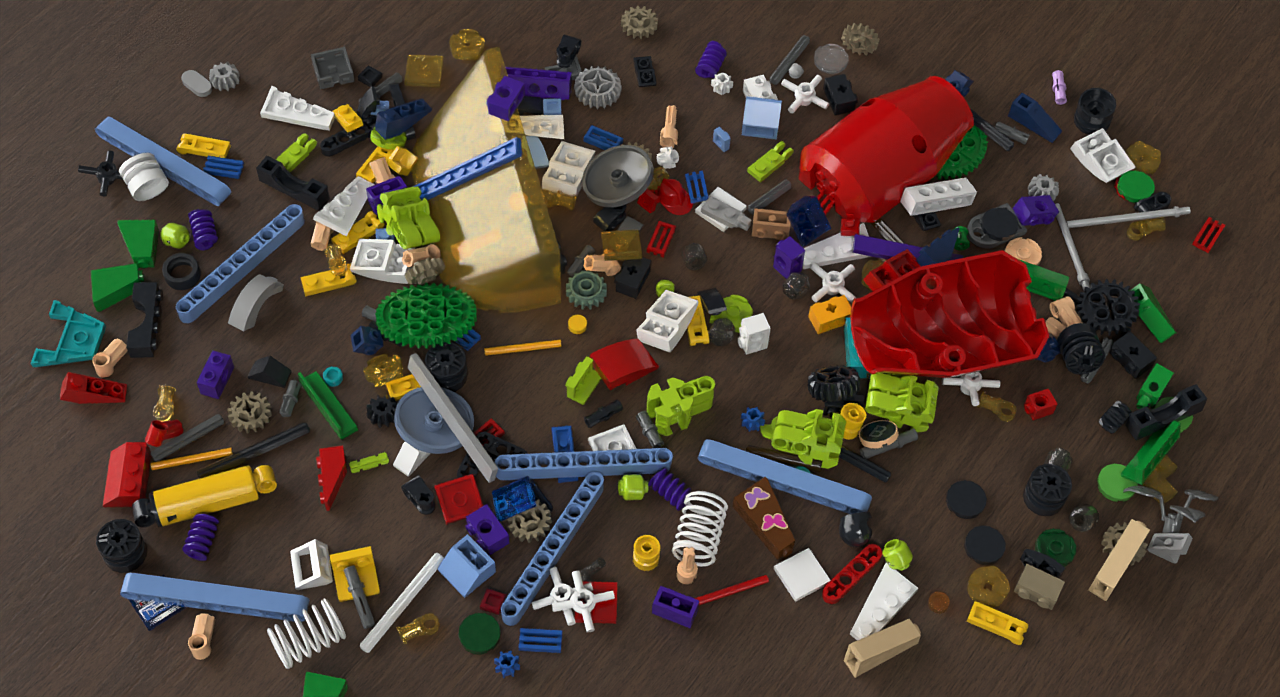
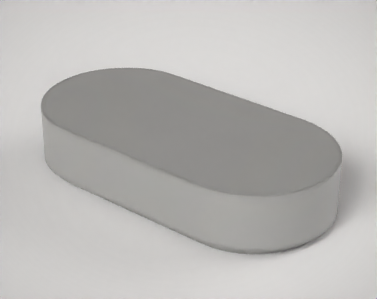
(196, 83)

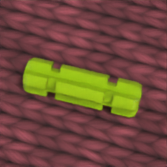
(369, 462)

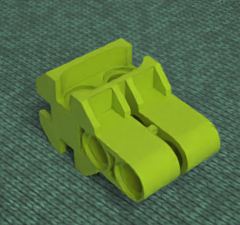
(408, 219)
(894, 400)
(679, 402)
(810, 436)

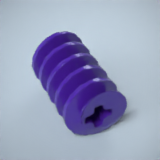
(711, 60)
(203, 229)
(669, 489)
(199, 536)

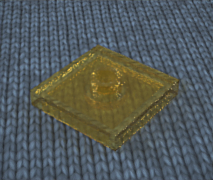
(424, 70)
(621, 245)

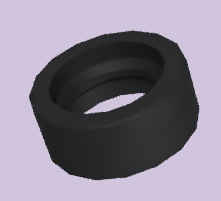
(178, 260)

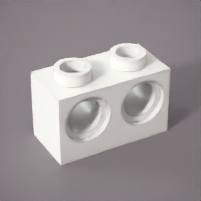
(754, 333)

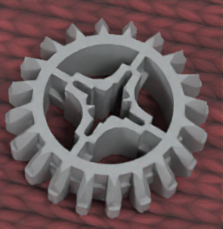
(587, 83)

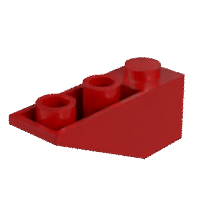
(88, 389)
(333, 471)

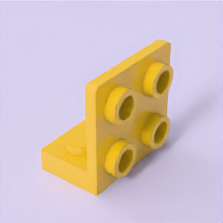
(365, 567)

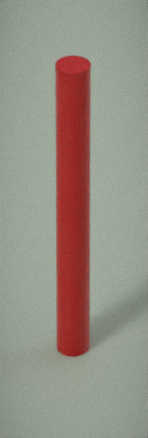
(732, 589)

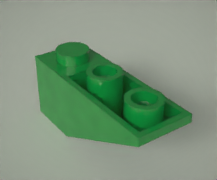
(1153, 314)

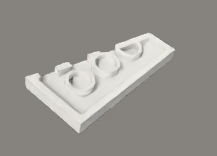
(288, 109)
(543, 126)
(345, 207)
(833, 250)
(884, 602)

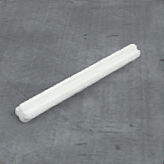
(401, 603)

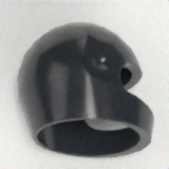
(854, 529)

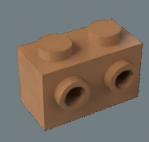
(770, 224)

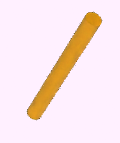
(522, 347)
(191, 459)

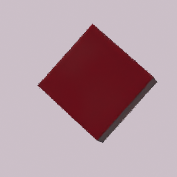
(493, 601)

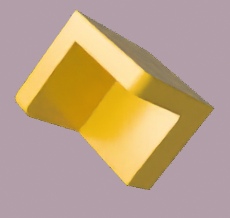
(402, 160)

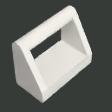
(320, 565)

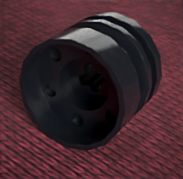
(1094, 110)
(1081, 348)
(447, 365)
(1047, 489)
(127, 553)

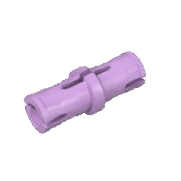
(1059, 87)

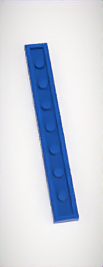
(471, 169)

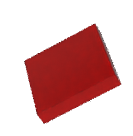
(458, 498)
(603, 611)

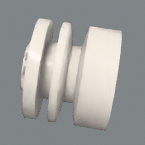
(143, 176)

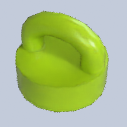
(664, 285)

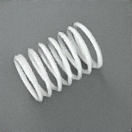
(703, 511)
(336, 626)

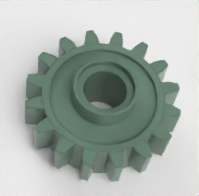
(577, 290)

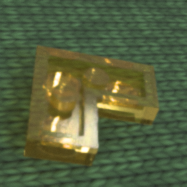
(1158, 482)

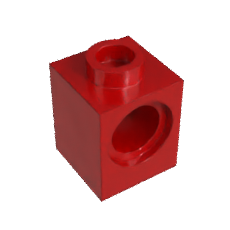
(1043, 398)

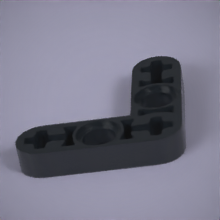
(494, 442)

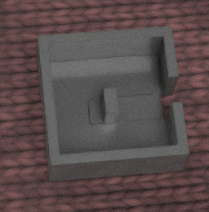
(332, 68)

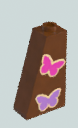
(764, 516)

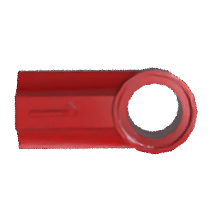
(162, 431)

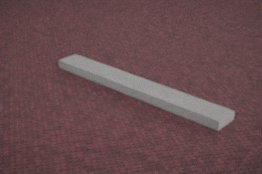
(453, 418)

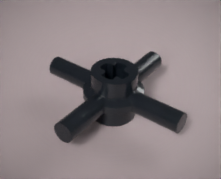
(105, 172)

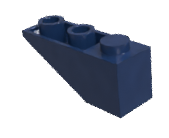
(1033, 116)
(400, 118)
(940, 249)

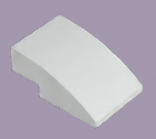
(1102, 156)
(567, 168)
(380, 260)
(667, 320)

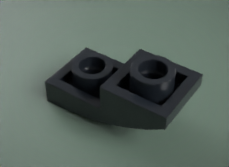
(644, 71)
(368, 103)
(531, 105)
(927, 221)
(712, 301)
(836, 407)
(1042, 561)

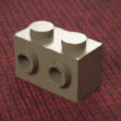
(1039, 587)

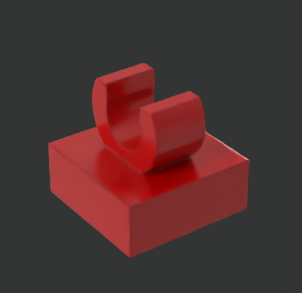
(649, 200)
(850, 226)

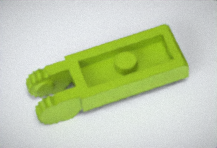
(296, 153)
(769, 162)

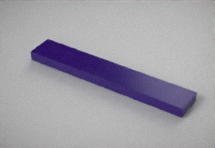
(885, 249)

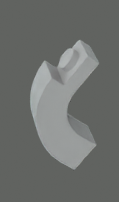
(251, 299)

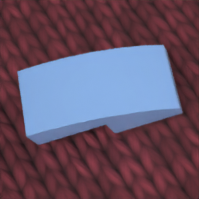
(537, 152)

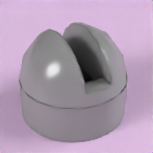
(795, 71)

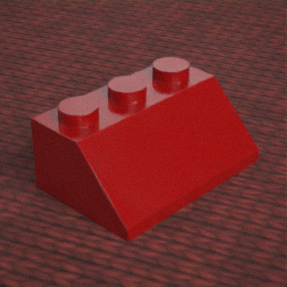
(127, 474)

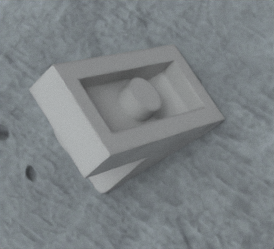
(1170, 545)

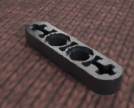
(398, 100)
(353, 138)

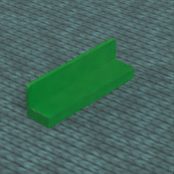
(1046, 282)
(328, 405)
(1152, 453)

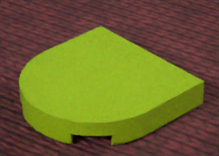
(737, 309)

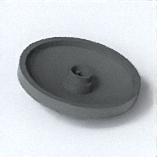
(617, 176)

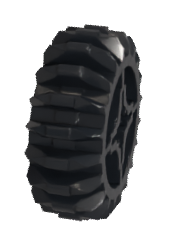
(834, 383)

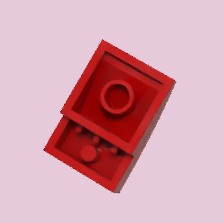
(891, 270)
(623, 362)

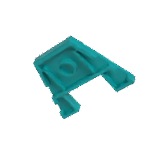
(78, 341)

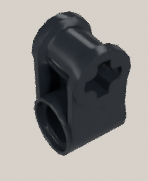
(567, 50)
(1153, 203)
(610, 217)
(419, 495)

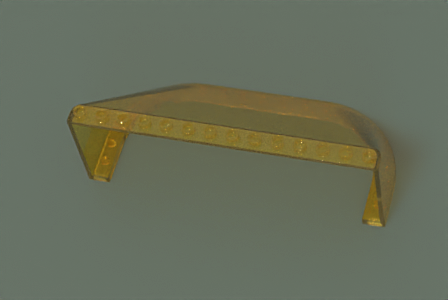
(497, 225)

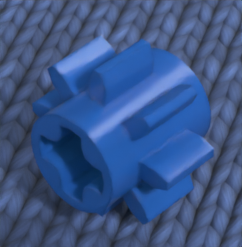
(748, 417)
(503, 668)

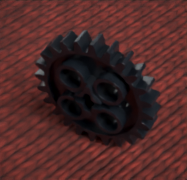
(1125, 302)

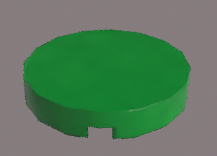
(1135, 186)

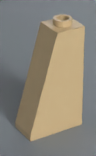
(1119, 559)
(881, 646)

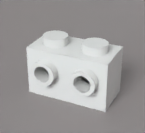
(758, 87)

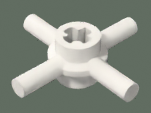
(805, 94)
(833, 282)
(970, 384)
(559, 589)
(578, 605)

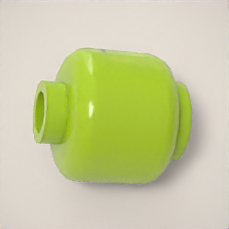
(175, 235)
(632, 487)
(897, 554)

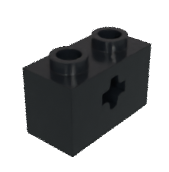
(840, 94)
(633, 276)
(1132, 355)

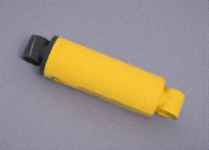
(204, 496)

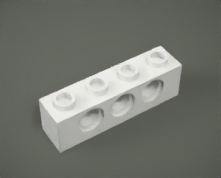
(938, 196)

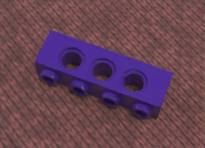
(543, 79)

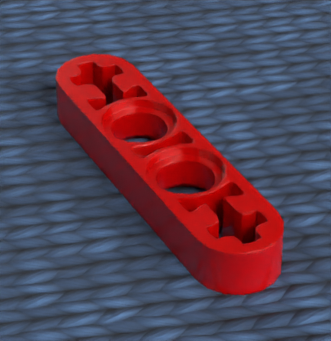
(850, 572)

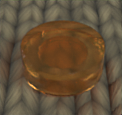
(938, 602)

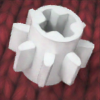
(722, 83)
(667, 157)

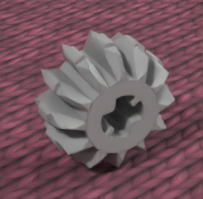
(224, 76)
(1043, 186)

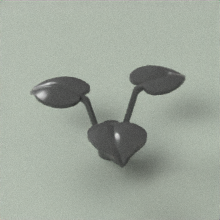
(1173, 521)

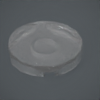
(831, 58)

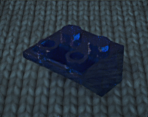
(808, 219)

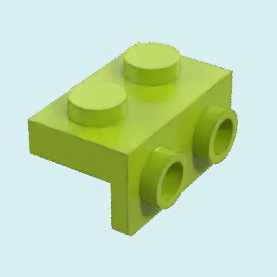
(583, 381)

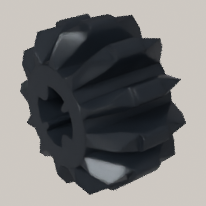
(381, 410)
(1115, 417)

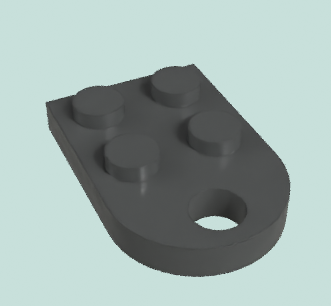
(984, 241)

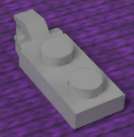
(725, 214)

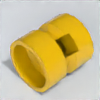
(855, 417)
(646, 552)

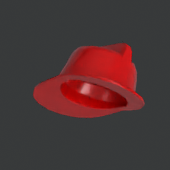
(674, 197)

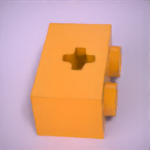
(829, 314)

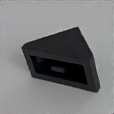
(270, 371)

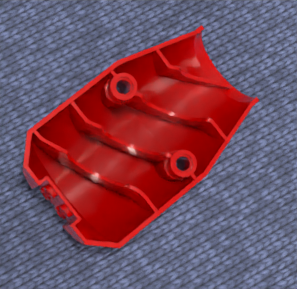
(886, 147)
(950, 319)

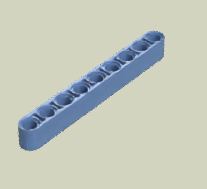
(172, 165)
(250, 254)
(573, 461)
(784, 477)
(549, 555)
(214, 597)

